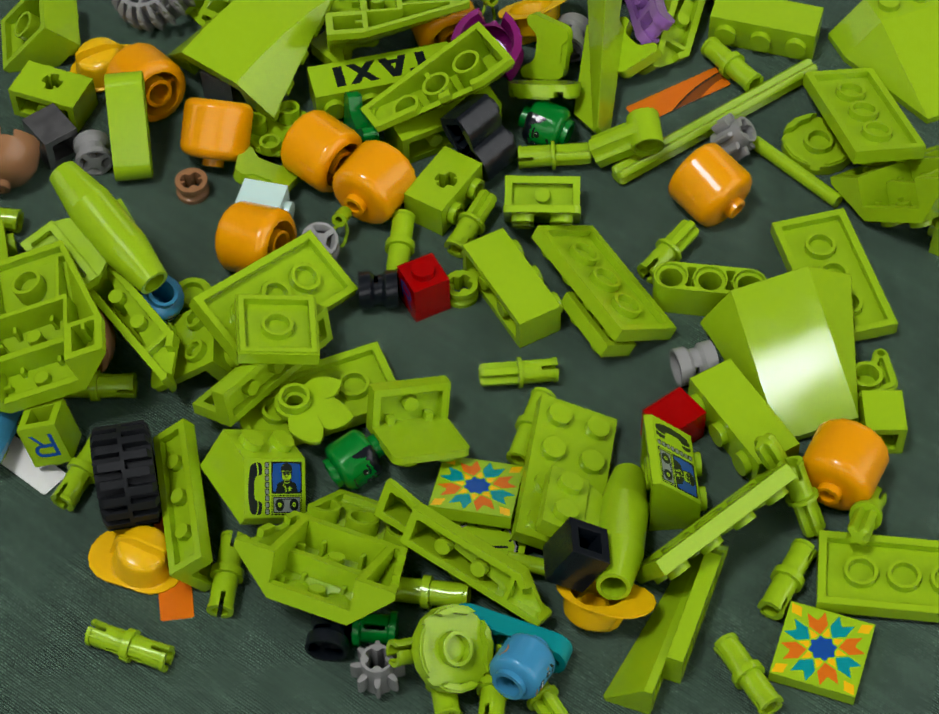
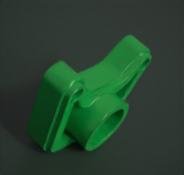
(356, 119)

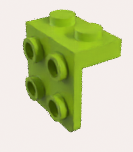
(541, 200)
(196, 352)
(413, 421)

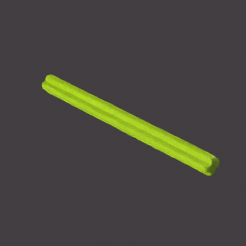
(701, 128)

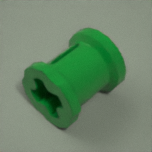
(361, 634)

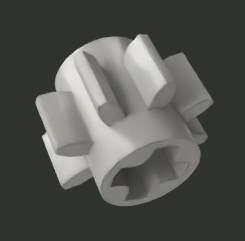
(734, 135)
(374, 670)

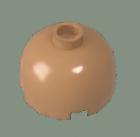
(17, 159)

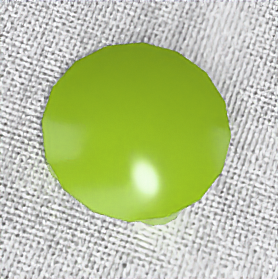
(268, 134)

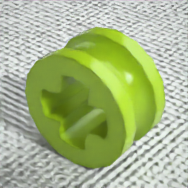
(465, 297)

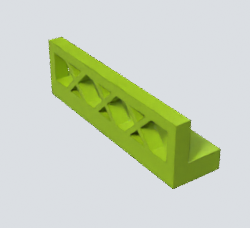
(251, 383)
(183, 505)

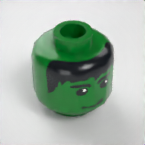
(546, 123)
(353, 459)

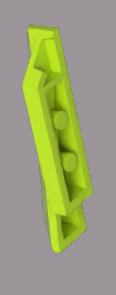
(678, 40)
(599, 65)
(138, 324)
(461, 553)
(668, 636)

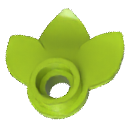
(316, 410)

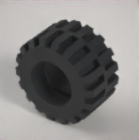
(125, 475)

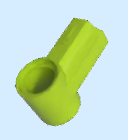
(638, 136)

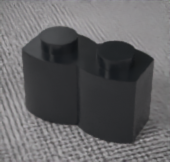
(478, 132)

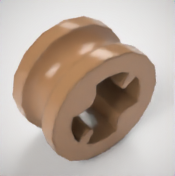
(194, 194)

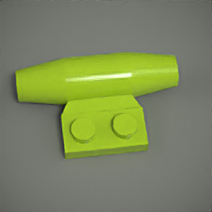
(98, 232)
(620, 510)

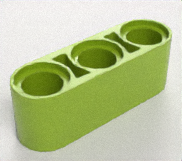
(128, 126)
(697, 287)

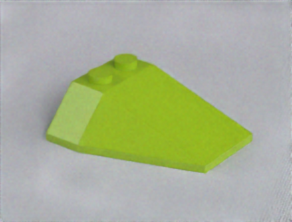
(369, 20)
(901, 47)
(894, 190)
(47, 328)

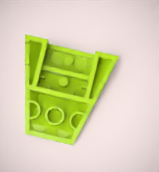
(255, 47)
(793, 344)
(329, 559)

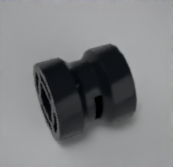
(378, 289)
(327, 639)

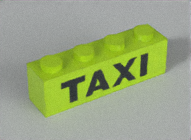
(365, 74)

